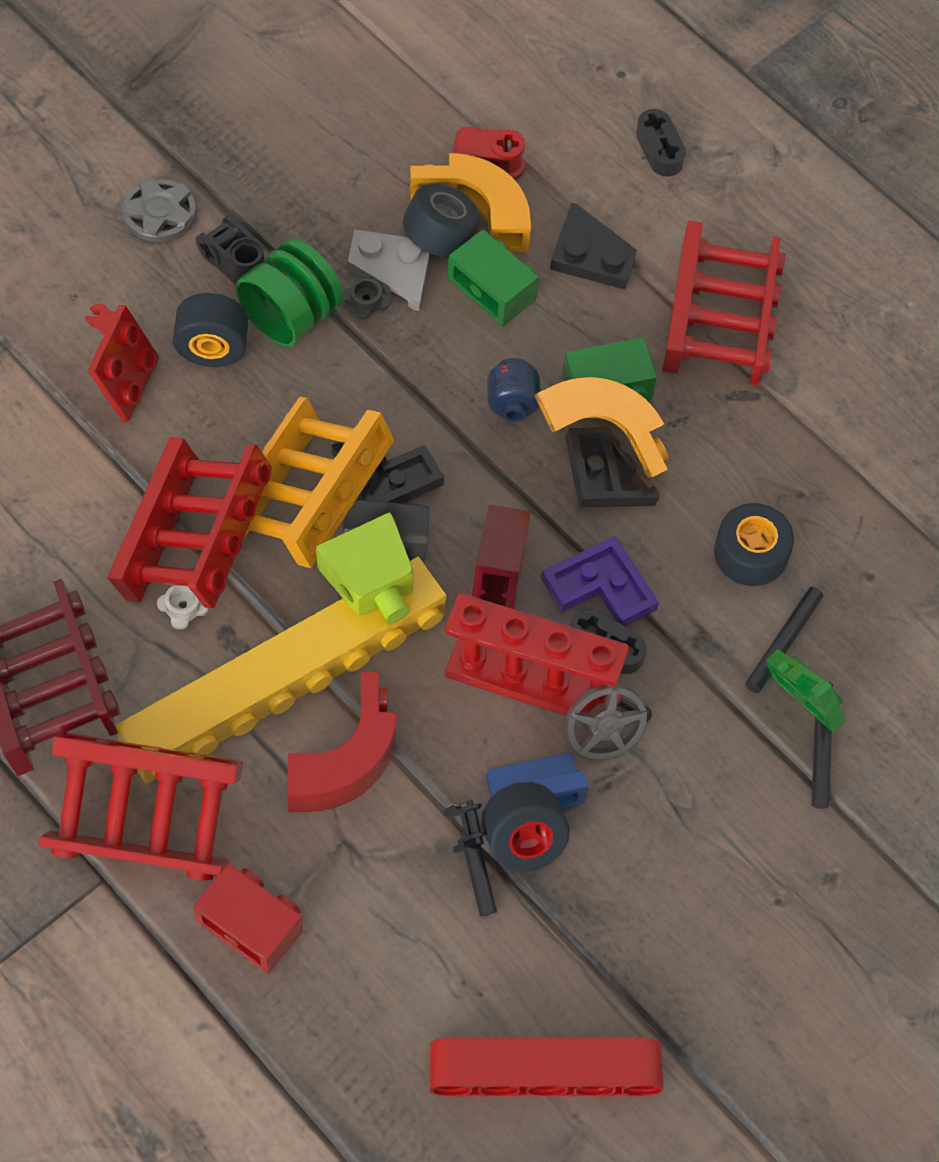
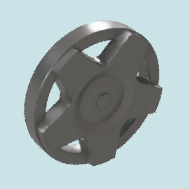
(158, 208)

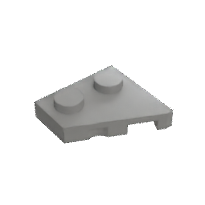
(391, 262)

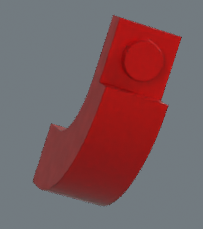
(343, 774)

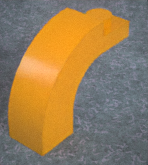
(490, 189)
(612, 402)

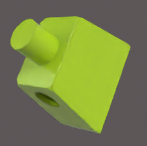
(369, 568)

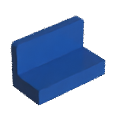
(554, 772)

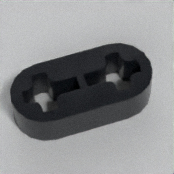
(667, 140)
(613, 630)

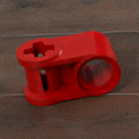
(493, 147)

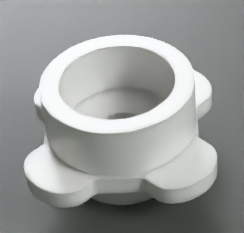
(180, 616)

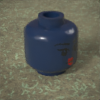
(513, 389)

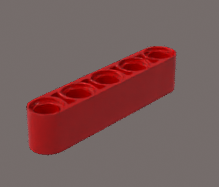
(546, 1067)

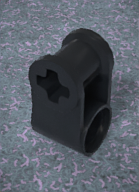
(231, 249)

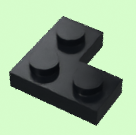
(401, 477)

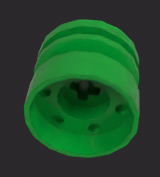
(289, 292)

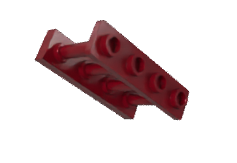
(19, 740)

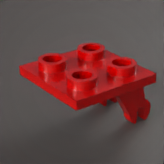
(122, 358)

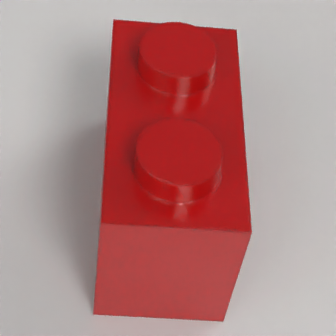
(249, 917)

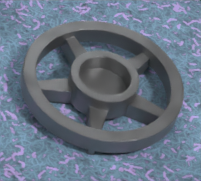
(605, 721)

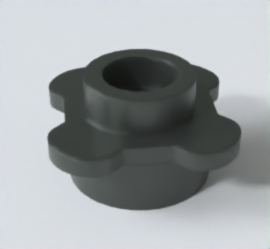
(363, 289)

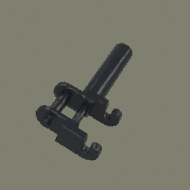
(473, 854)

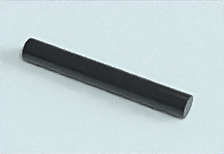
(785, 637)
(821, 765)

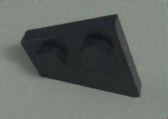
(592, 250)
(605, 472)

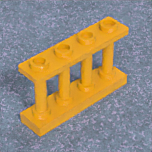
(338, 488)

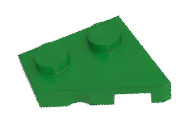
(807, 688)

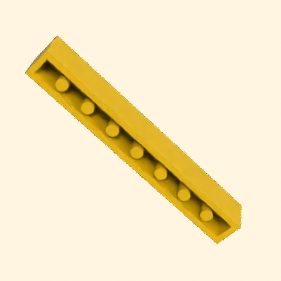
(279, 673)

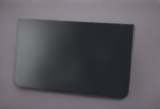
(410, 521)

